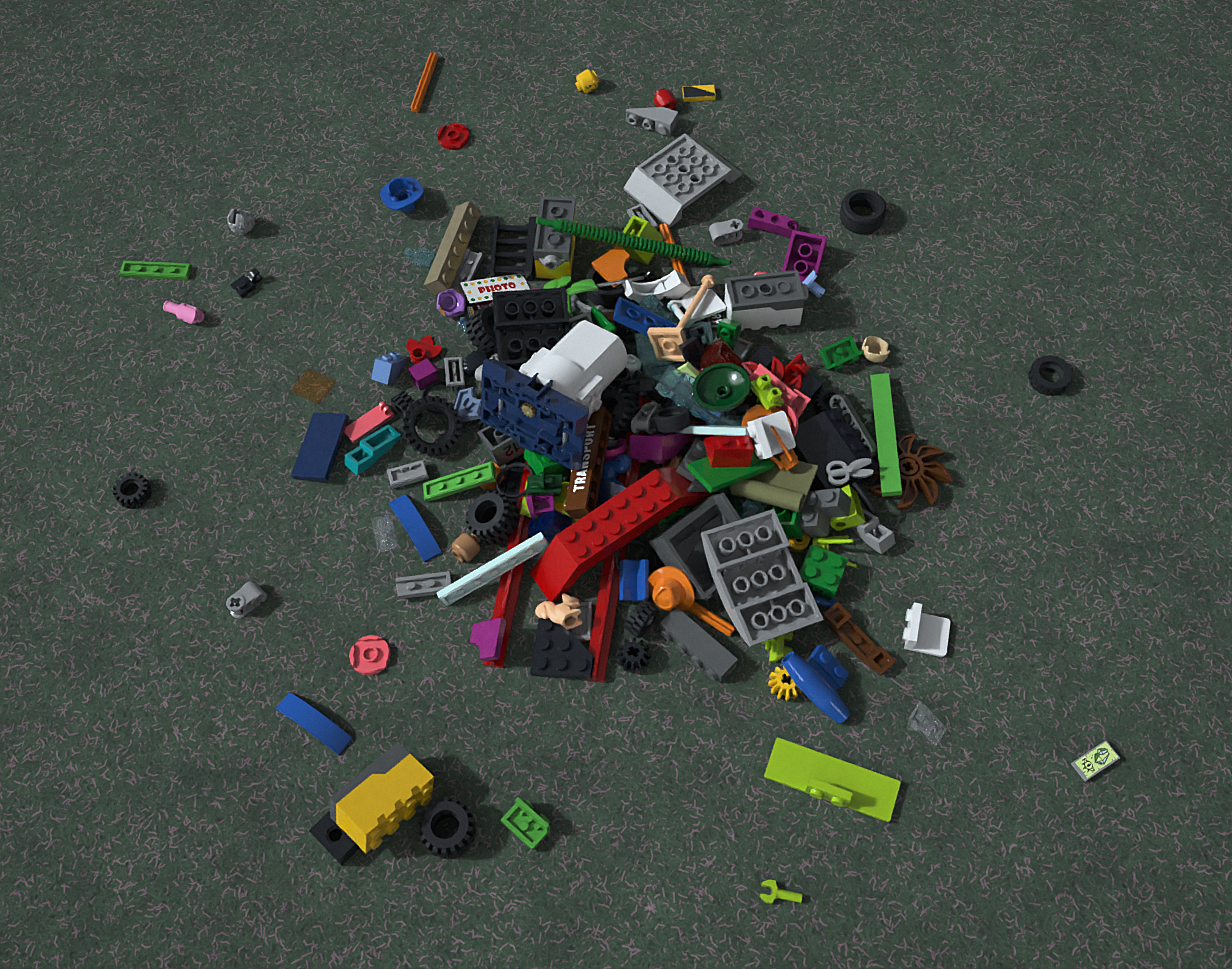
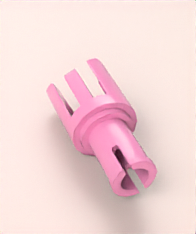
(184, 312)

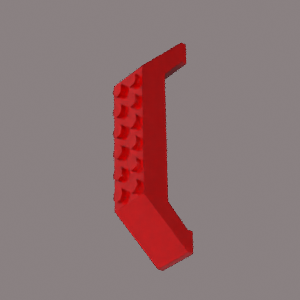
(611, 528)

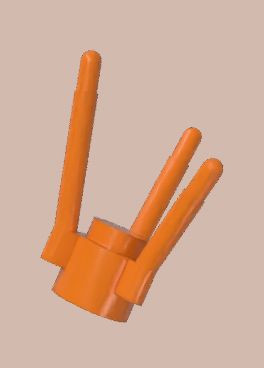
(789, 458)

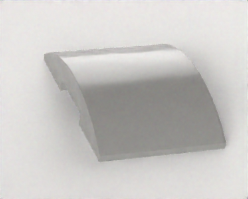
(759, 578)

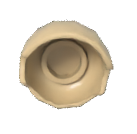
(875, 349)

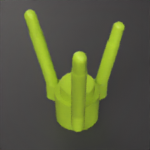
(823, 542)

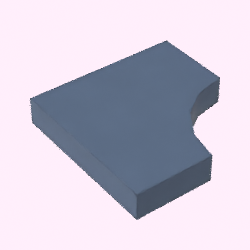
(468, 405)

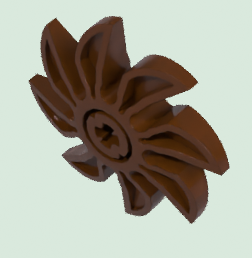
(916, 472)

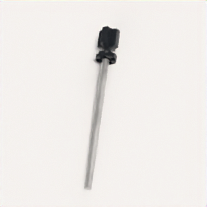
(643, 277)

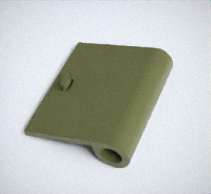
(778, 486)

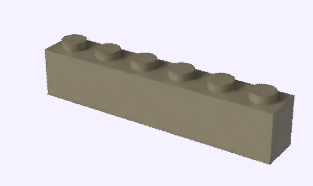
(452, 248)

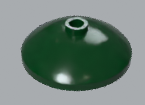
(720, 380)

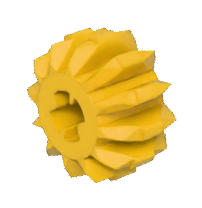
(783, 689)

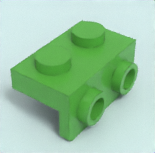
(526, 823)

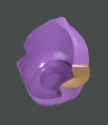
(451, 303)

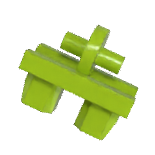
(766, 393)
(777, 648)

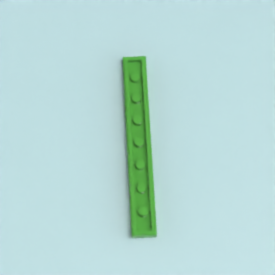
(885, 435)

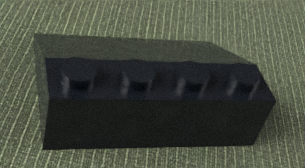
(830, 439)

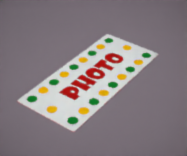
(482, 289)

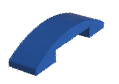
(415, 527)
(314, 723)

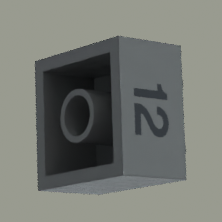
(500, 446)

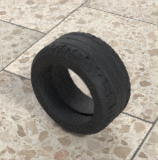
(858, 223)
(604, 298)

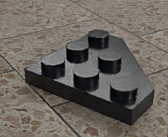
(559, 653)

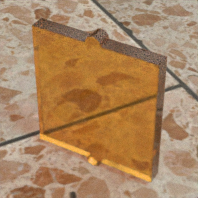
(312, 386)

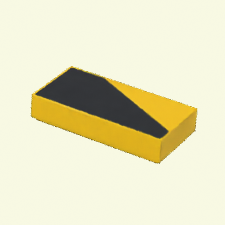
(698, 93)

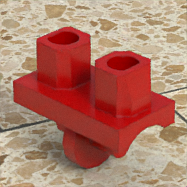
(796, 367)

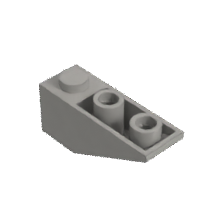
(656, 119)

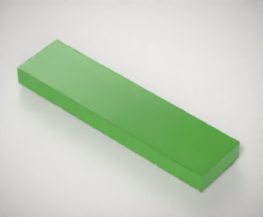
(155, 270)
(459, 481)

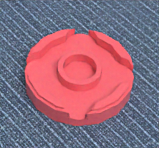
(367, 660)

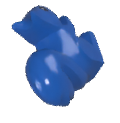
(613, 468)

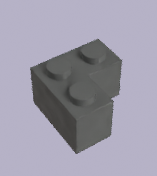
(820, 508)

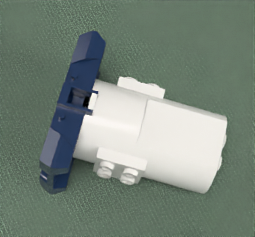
(553, 392)

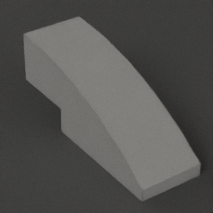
(874, 533)

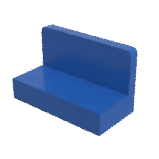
(634, 580)

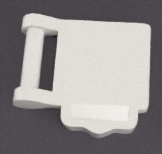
(708, 306)

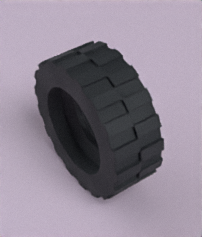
(1056, 364)

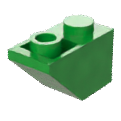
(729, 331)

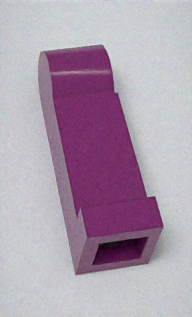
(772, 222)

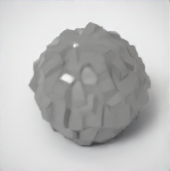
(240, 221)

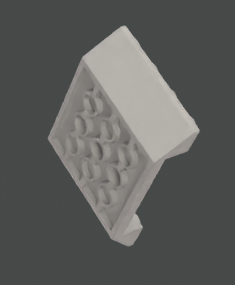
(669, 191)

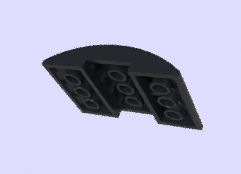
(528, 322)

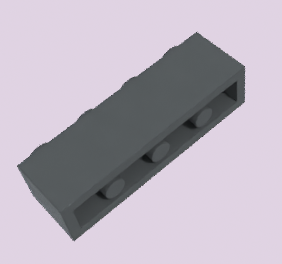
(698, 645)

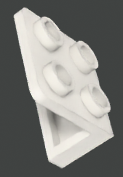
(764, 441)
(926, 632)

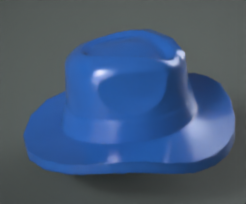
(402, 194)

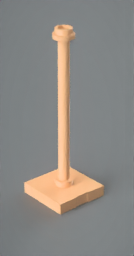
(667, 340)

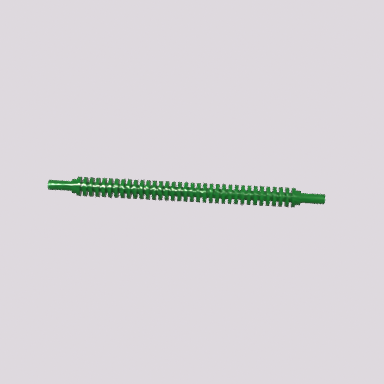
(632, 241)

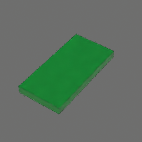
(720, 477)

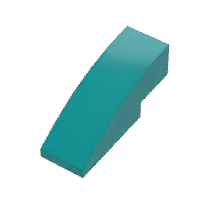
(371, 449)

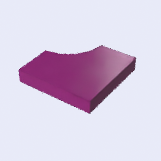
(489, 638)

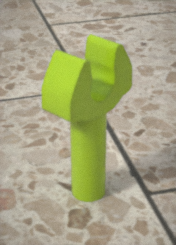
(778, 893)

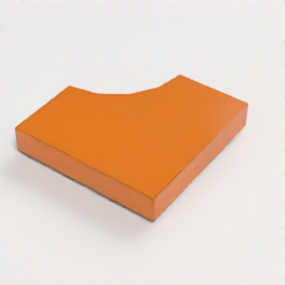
(612, 265)

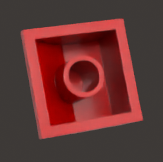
(729, 451)

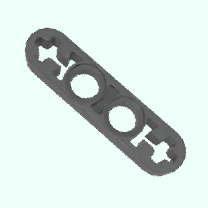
(856, 422)

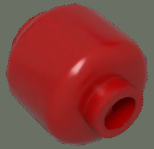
(665, 98)

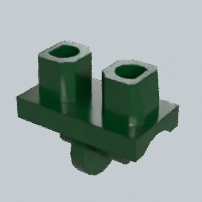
(544, 484)

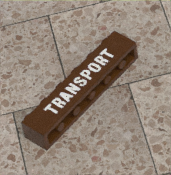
(585, 482)

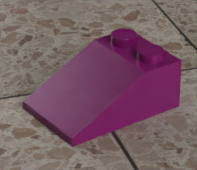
(805, 253)
(657, 446)

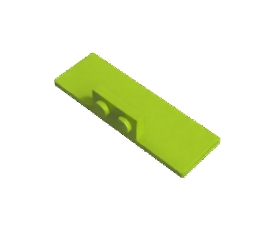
(832, 779)

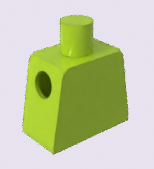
(856, 514)

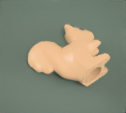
(563, 613)

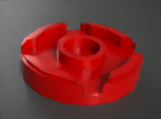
(448, 136)

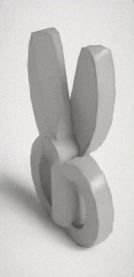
(852, 470)

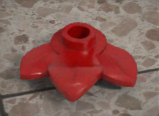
(424, 348)

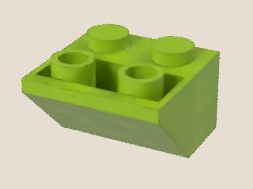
(641, 227)

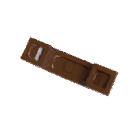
(856, 640)

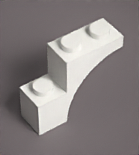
(670, 286)

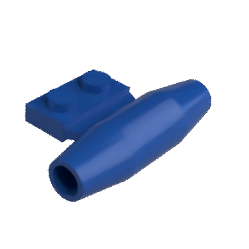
(820, 680)

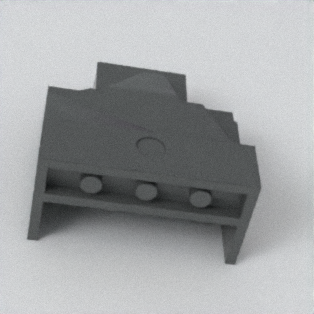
(682, 543)

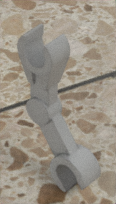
(575, 302)

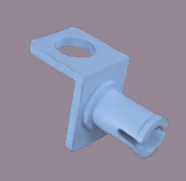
(812, 286)

